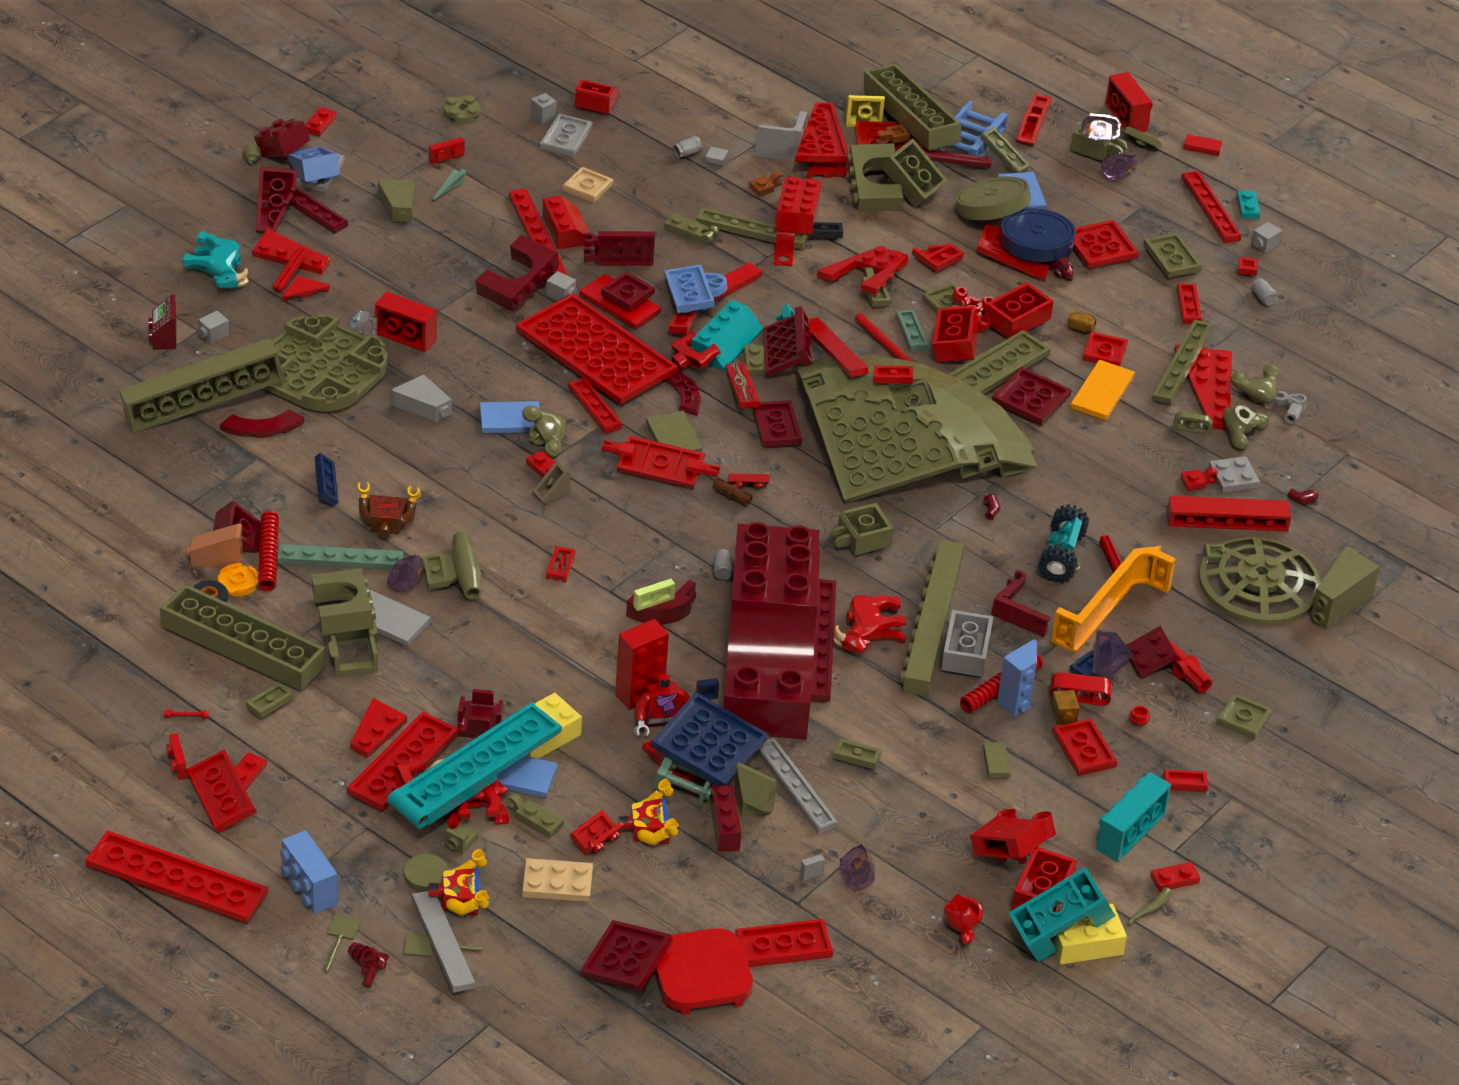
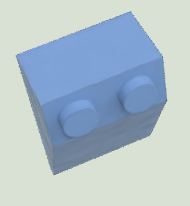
(315, 164)

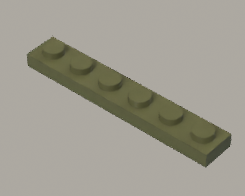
(745, 226)
(1182, 362)

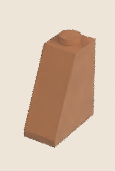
(217, 547)

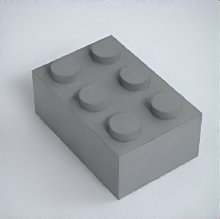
(967, 643)

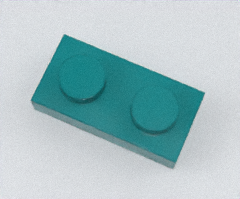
(1248, 204)

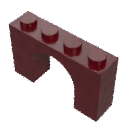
(513, 292)

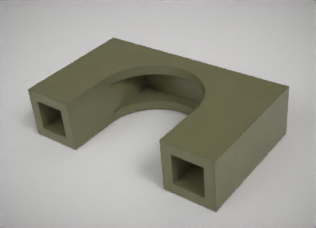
(867, 194)
(346, 616)

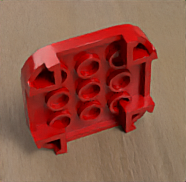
(704, 970)

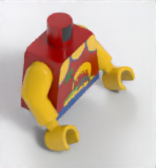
(650, 818)
(461, 887)

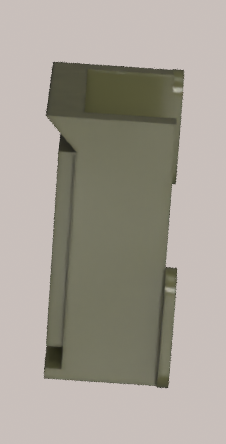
(351, 637)

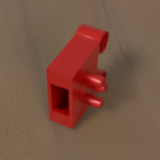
(1012, 837)

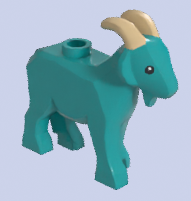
(222, 259)

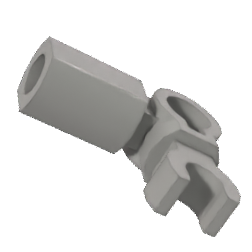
(1296, 404)

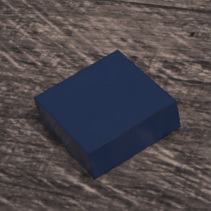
(708, 688)

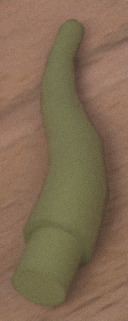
(1155, 905)

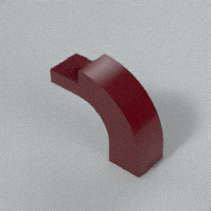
(668, 611)

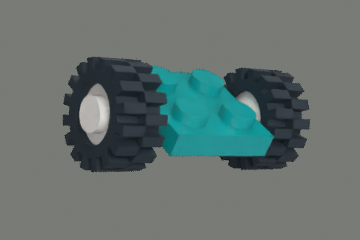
(1067, 526)

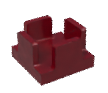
(479, 714)

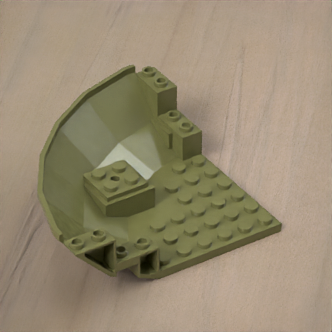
(886, 442)

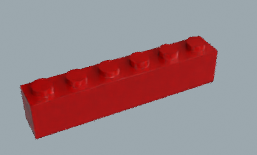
(1228, 513)

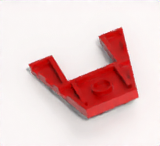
(992, 247)
(882, 261)

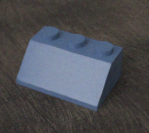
(1018, 679)

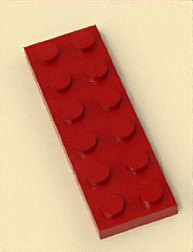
(420, 739)

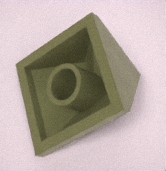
(753, 791)

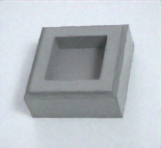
(716, 156)
(812, 867)

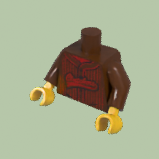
(386, 513)

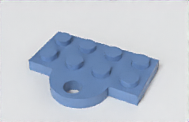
(693, 288)

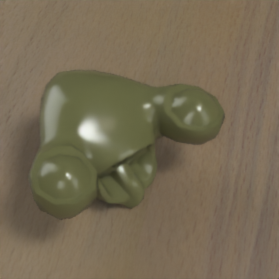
(1258, 388)
(1241, 421)
(547, 430)

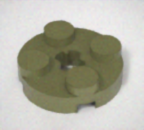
(462, 108)

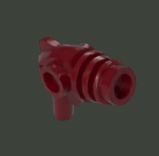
(1062, 268)
(369, 959)

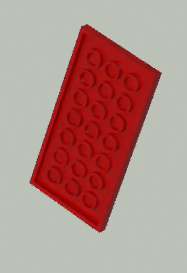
(596, 348)

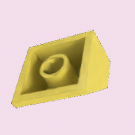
(863, 109)

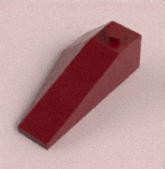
(274, 195)

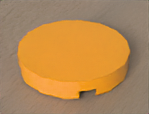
(238, 579)

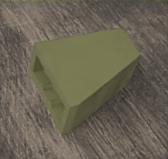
(397, 198)

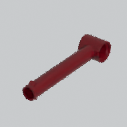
(956, 158)

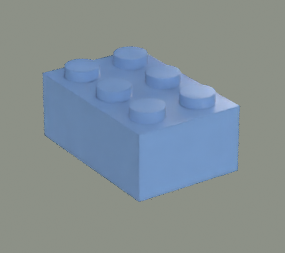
(309, 872)

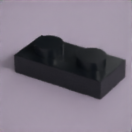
(827, 230)

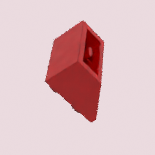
(595, 96)

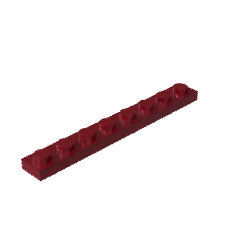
(824, 642)

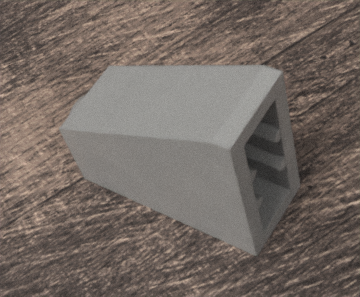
(422, 398)

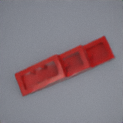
(1034, 119)

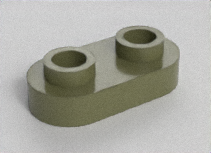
(1193, 423)

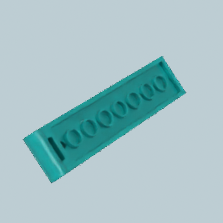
(473, 766)

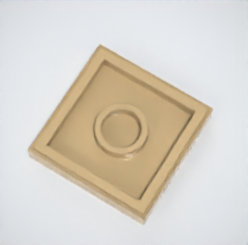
(588, 184)

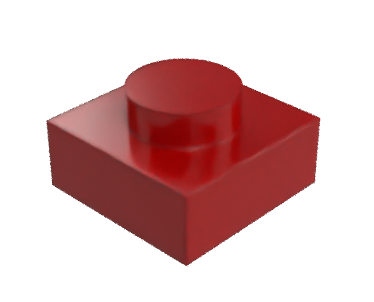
(1247, 266)

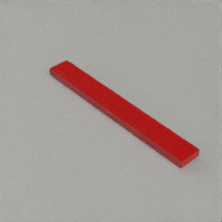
(836, 349)

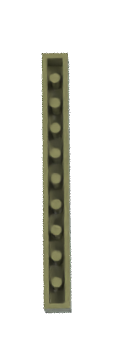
(933, 618)

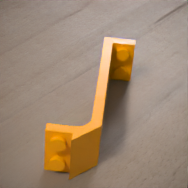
(1141, 566)

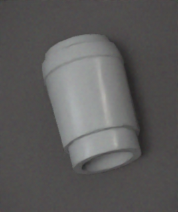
(687, 147)
(1264, 292)
(723, 565)

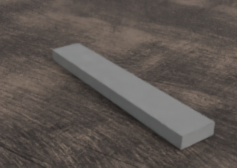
(797, 786)
(443, 942)

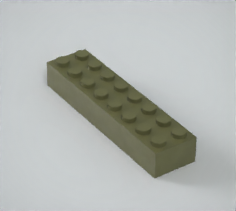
(913, 107)
(201, 385)
(243, 637)

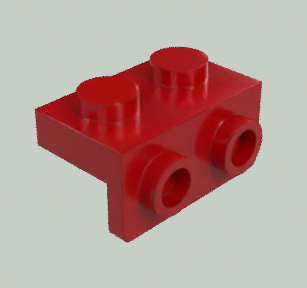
(595, 832)

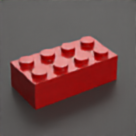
(798, 205)
(640, 660)

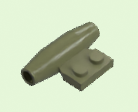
(460, 566)

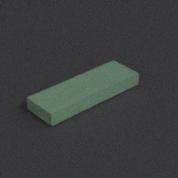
(912, 331)

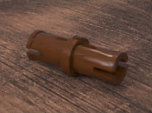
(732, 491)

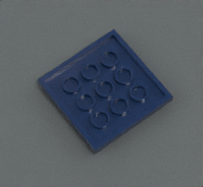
(709, 740)

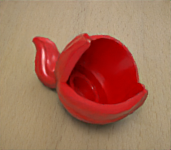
(963, 916)

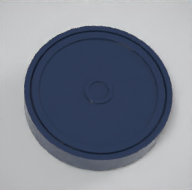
(1037, 235)

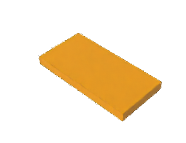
(1102, 390)

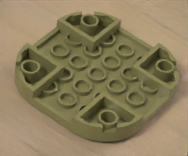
(327, 363)

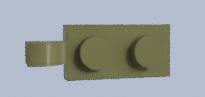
(880, 299)
(535, 815)

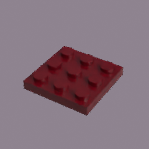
(1031, 395)
(626, 955)

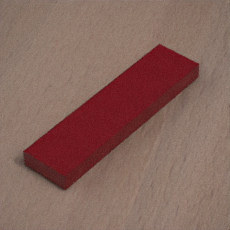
(317, 212)

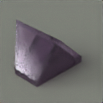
(1108, 653)

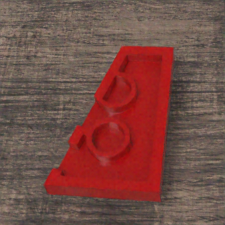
(376, 728)

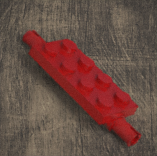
(660, 461)

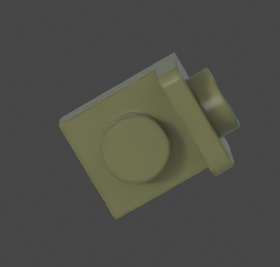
(460, 838)

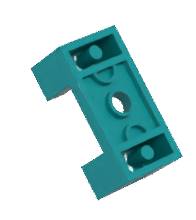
(1079, 899)

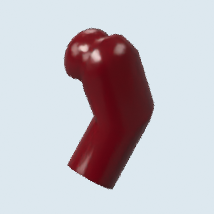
(1303, 497)
(993, 503)

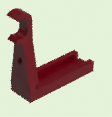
(1017, 613)

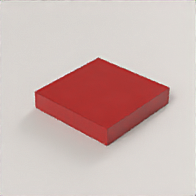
(1105, 348)

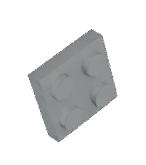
(1235, 474)

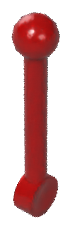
(168, 714)

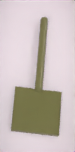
(342, 927)
(421, 946)

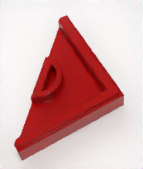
(304, 287)

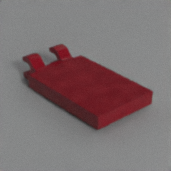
(620, 248)

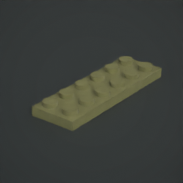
(1002, 362)

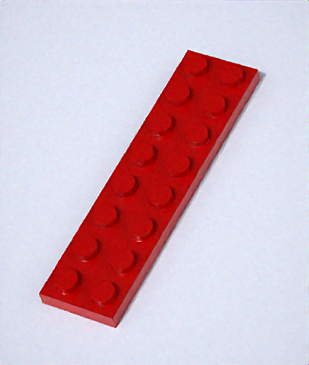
(176, 876)

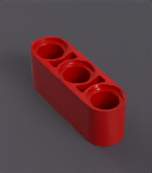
(1087, 689)

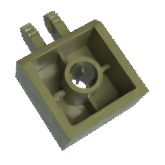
(1096, 149)
(863, 529)

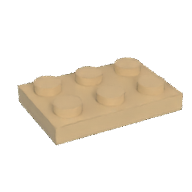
(557, 880)

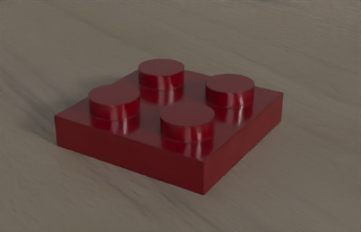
(627, 291)
(1151, 652)

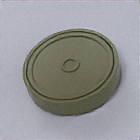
(993, 198)

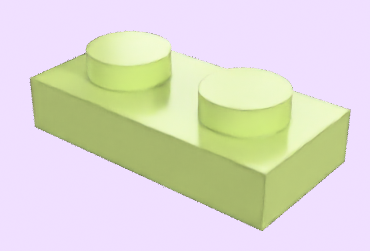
(654, 594)

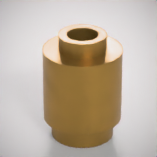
(1082, 321)

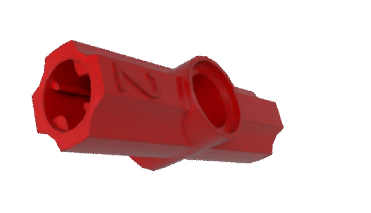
(1189, 668)

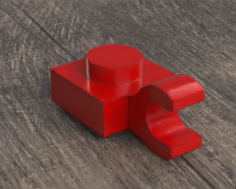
(1196, 480)

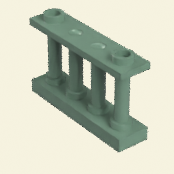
(665, 773)

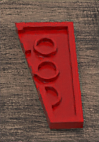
(281, 249)

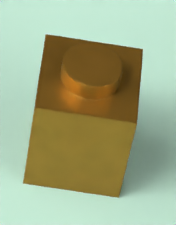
(1065, 707)

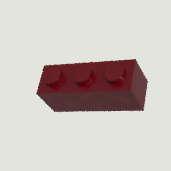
(725, 818)

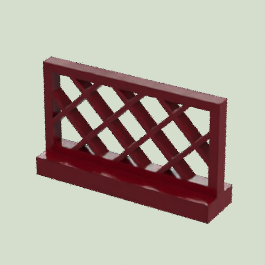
(801, 339)

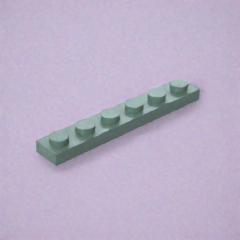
(338, 557)

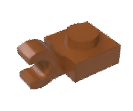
(894, 133)
(766, 185)

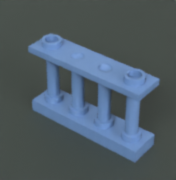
(979, 147)

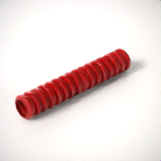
(268, 551)
(986, 691)

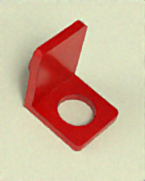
(784, 248)

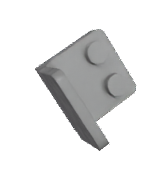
(779, 141)

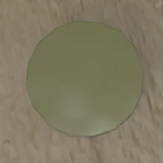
(423, 870)

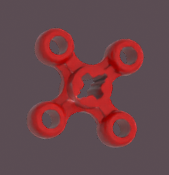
(960, 296)

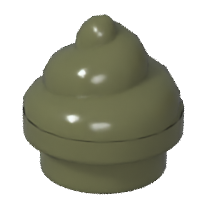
(251, 153)

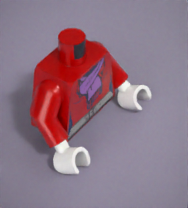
(659, 703)

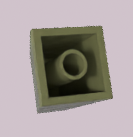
(1344, 587)

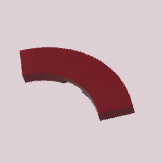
(688, 392)
(262, 427)

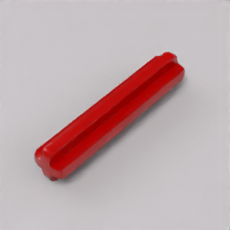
(289, 269)
(1110, 552)

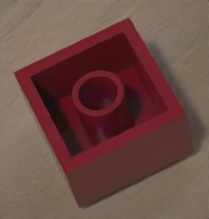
(281, 138)

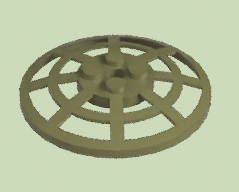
(1249, 578)

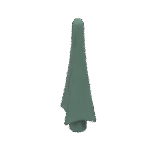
(454, 180)

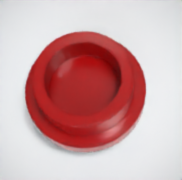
(1139, 715)

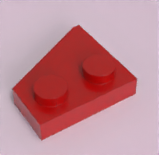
(828, 169)
(939, 256)

